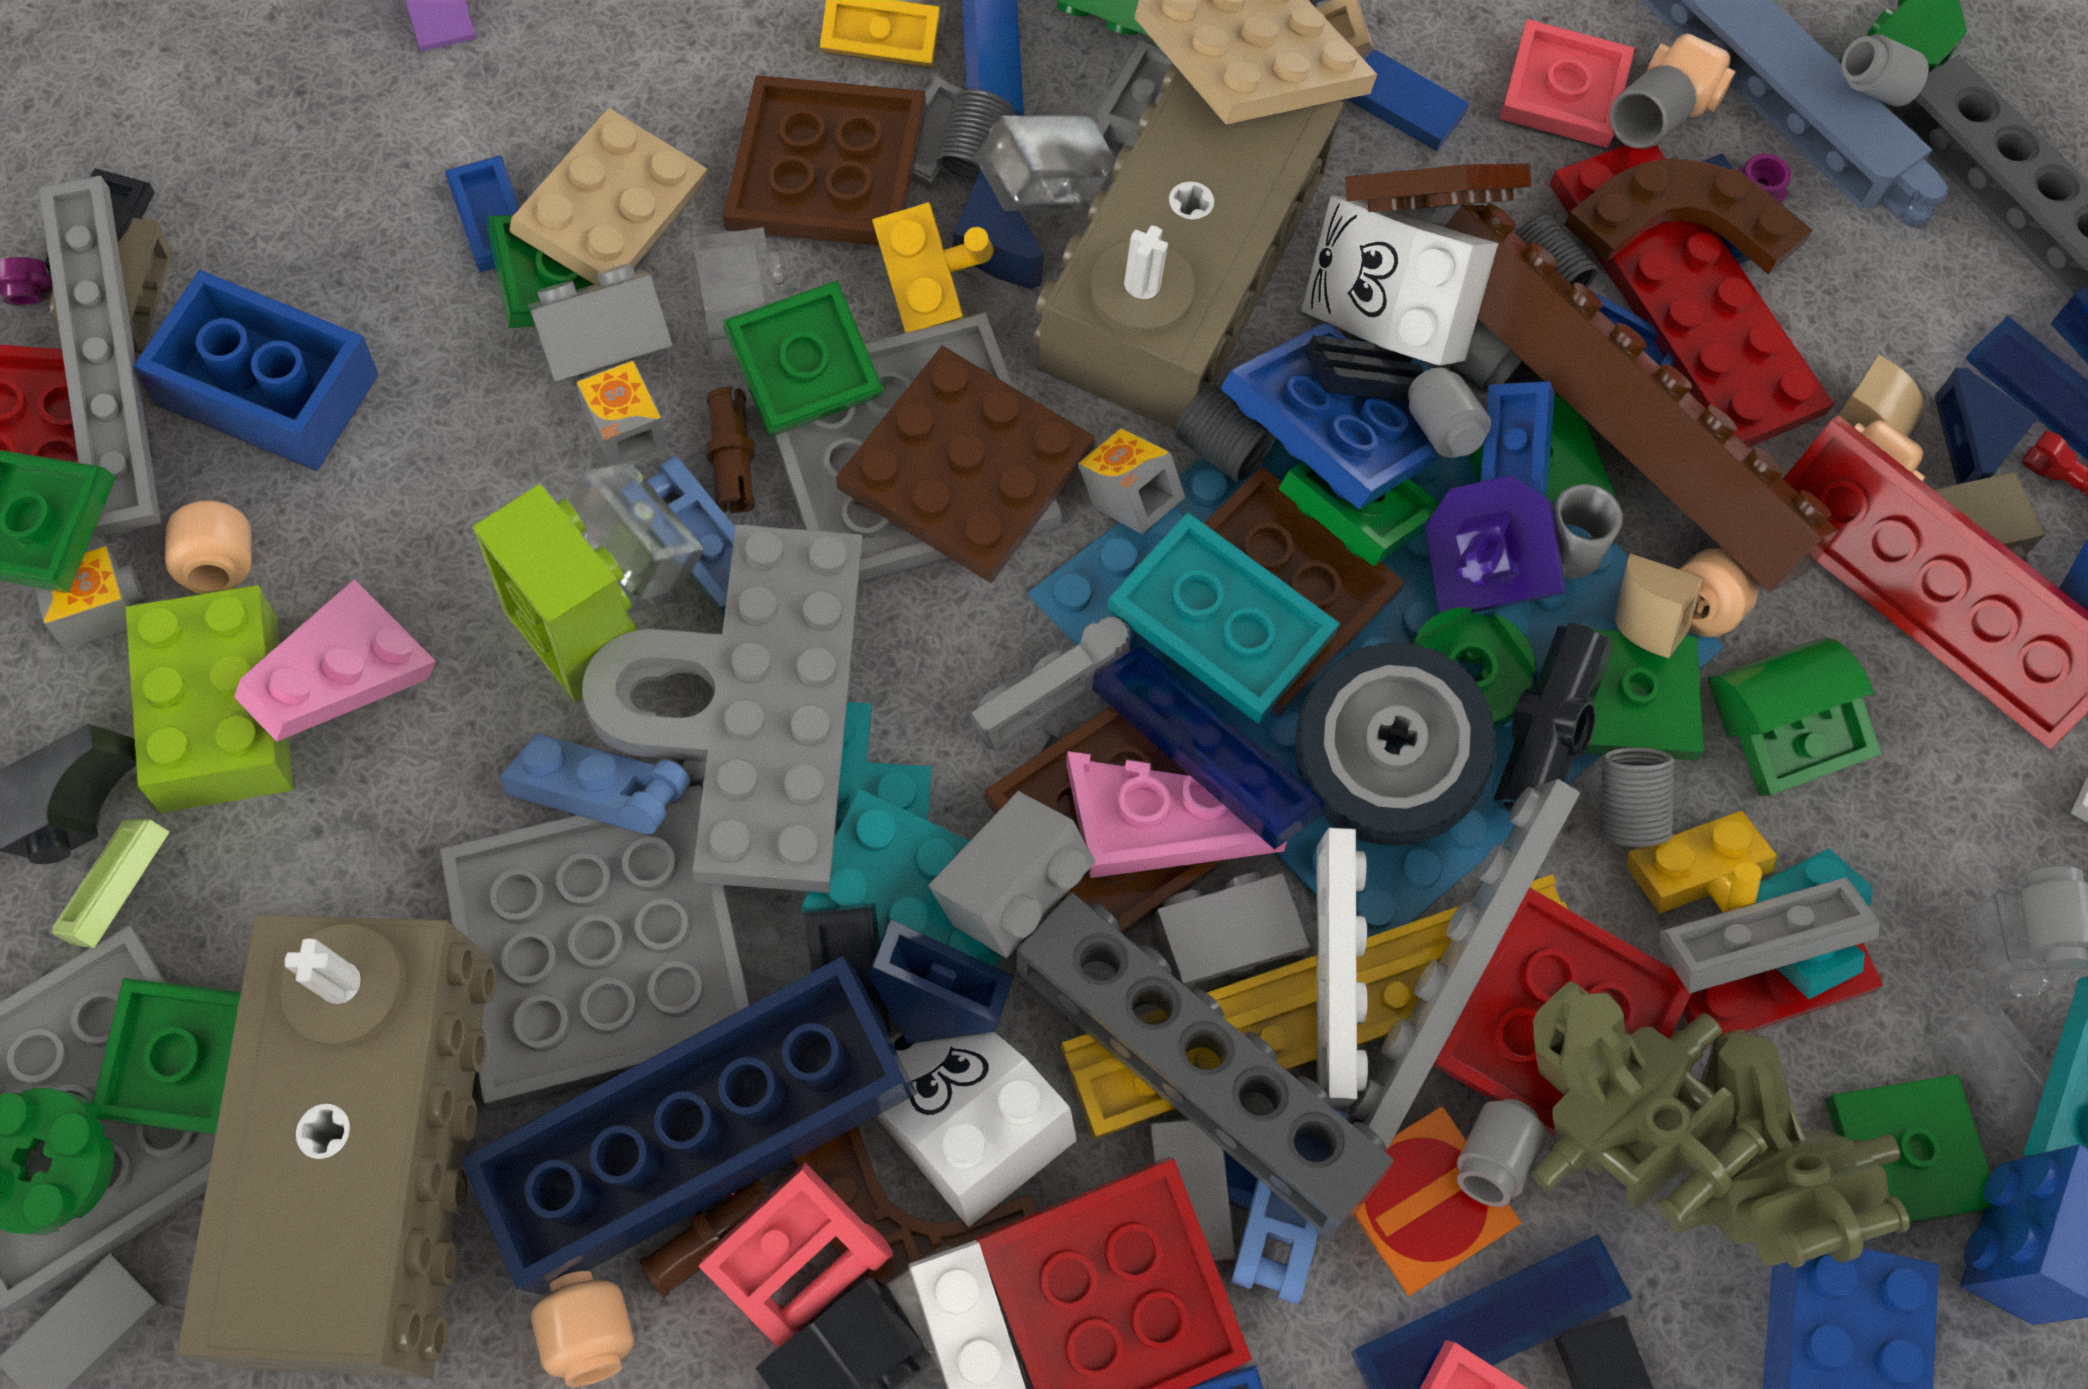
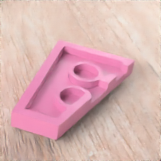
(333, 665)
(1152, 819)

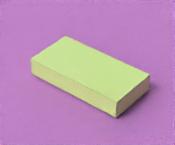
(109, 882)

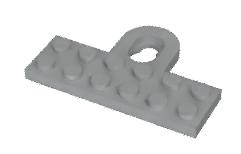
(775, 709)

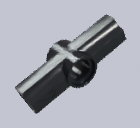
(1558, 714)

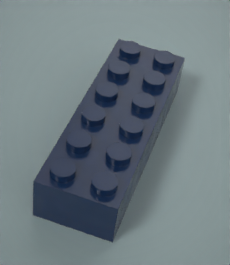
(687, 1127)

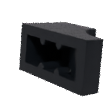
(58, 791)

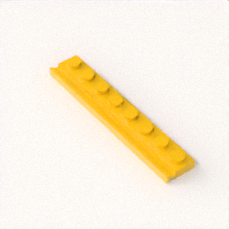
(1278, 1009)

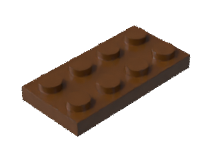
(1438, 186)

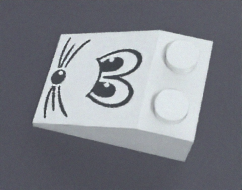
(1399, 281)
(977, 1120)

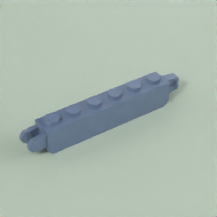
(1813, 106)

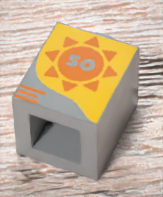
(621, 413)
(1131, 480)
(95, 600)

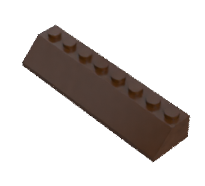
(1645, 408)

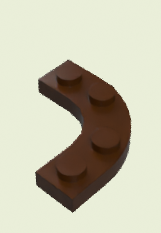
(1691, 193)
(849, 1173)

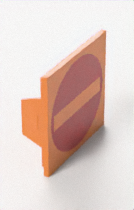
(1419, 1211)

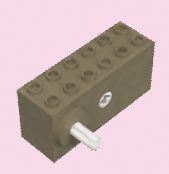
(1179, 250)
(340, 1149)

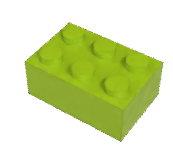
(554, 583)
(188, 728)

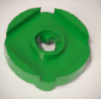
(1493, 643)
(78, 1167)

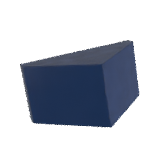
(1015, 250)
(1979, 424)
(935, 987)

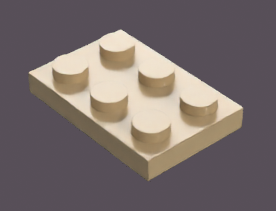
(608, 198)

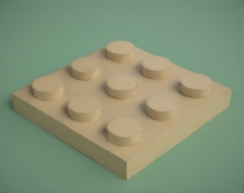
(1256, 54)

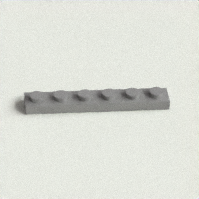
(99, 349)
(1475, 934)

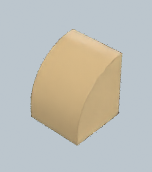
(1885, 395)
(1656, 604)

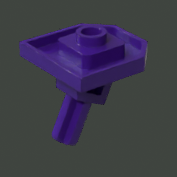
(1494, 546)

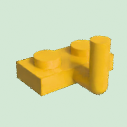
(881, 30)
(922, 268)
(1710, 859)

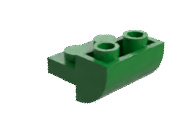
(1798, 713)

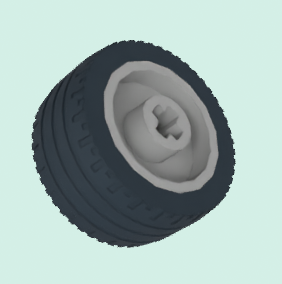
(1403, 696)

